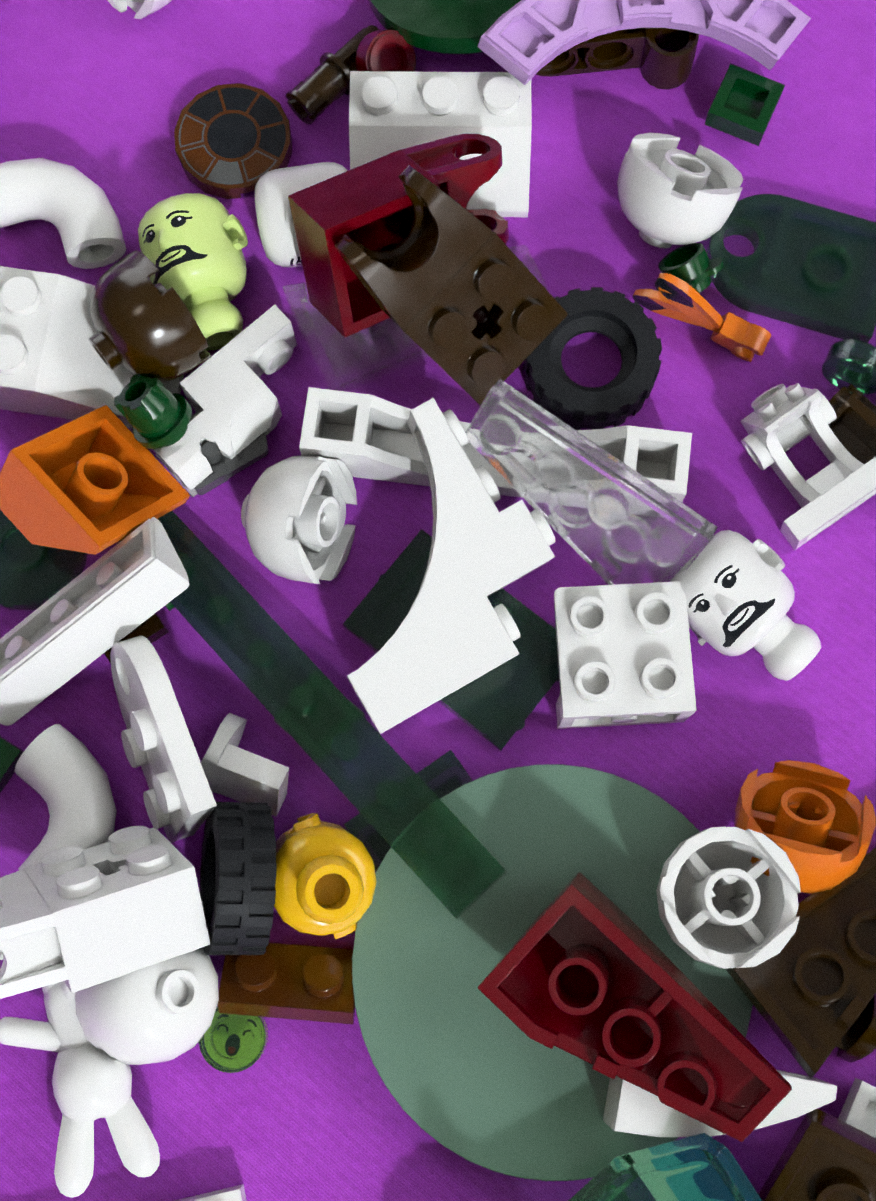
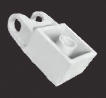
(98, 913)

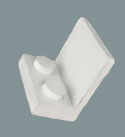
(623, 655)

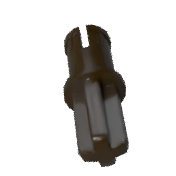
(327, 81)

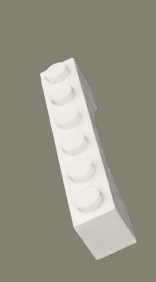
(379, 445)

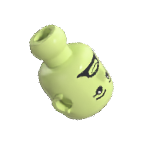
(199, 256)

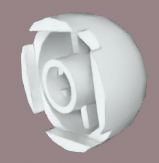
(675, 193)
(299, 518)
(722, 903)
(151, 1011)

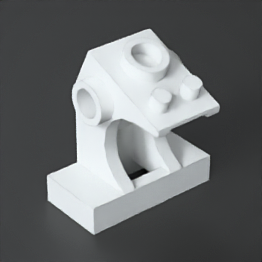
(780, 422)

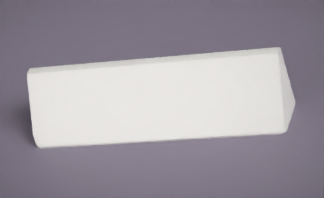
(88, 618)

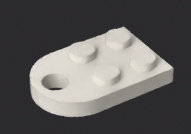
(159, 740)

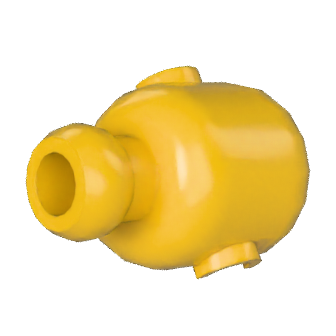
(322, 878)

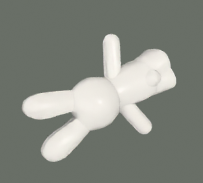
(86, 1088)

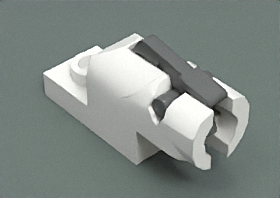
(231, 406)

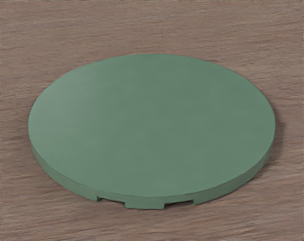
(418, 969)

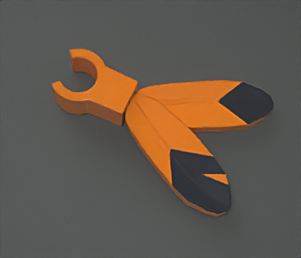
(682, 302)

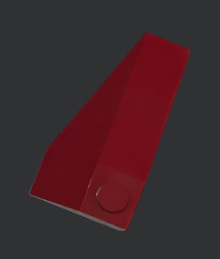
(618, 1002)

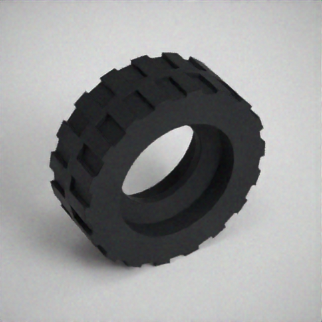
(639, 350)
(238, 878)

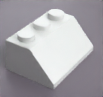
(415, 108)

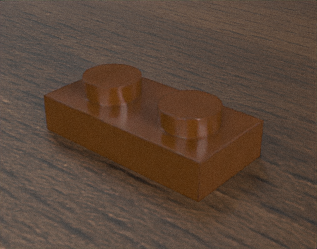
(290, 984)

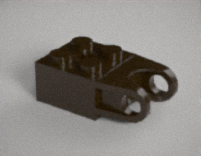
(456, 290)

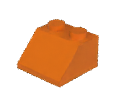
(85, 485)

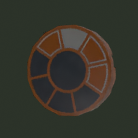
(232, 139)

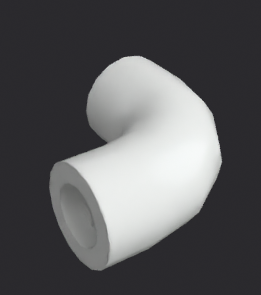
(68, 200)
(72, 787)

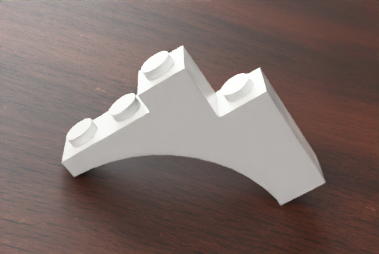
(474, 552)

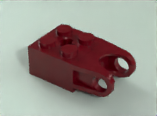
(376, 212)

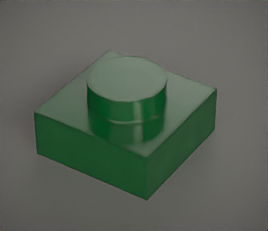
(744, 104)

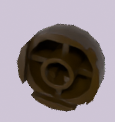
(144, 323)

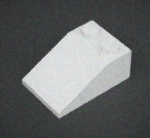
(47, 348)

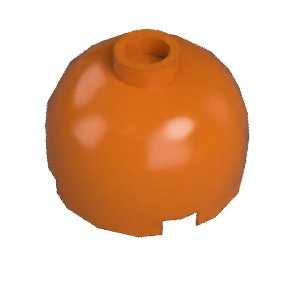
(810, 819)

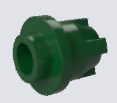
(153, 411)

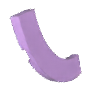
(541, 30)

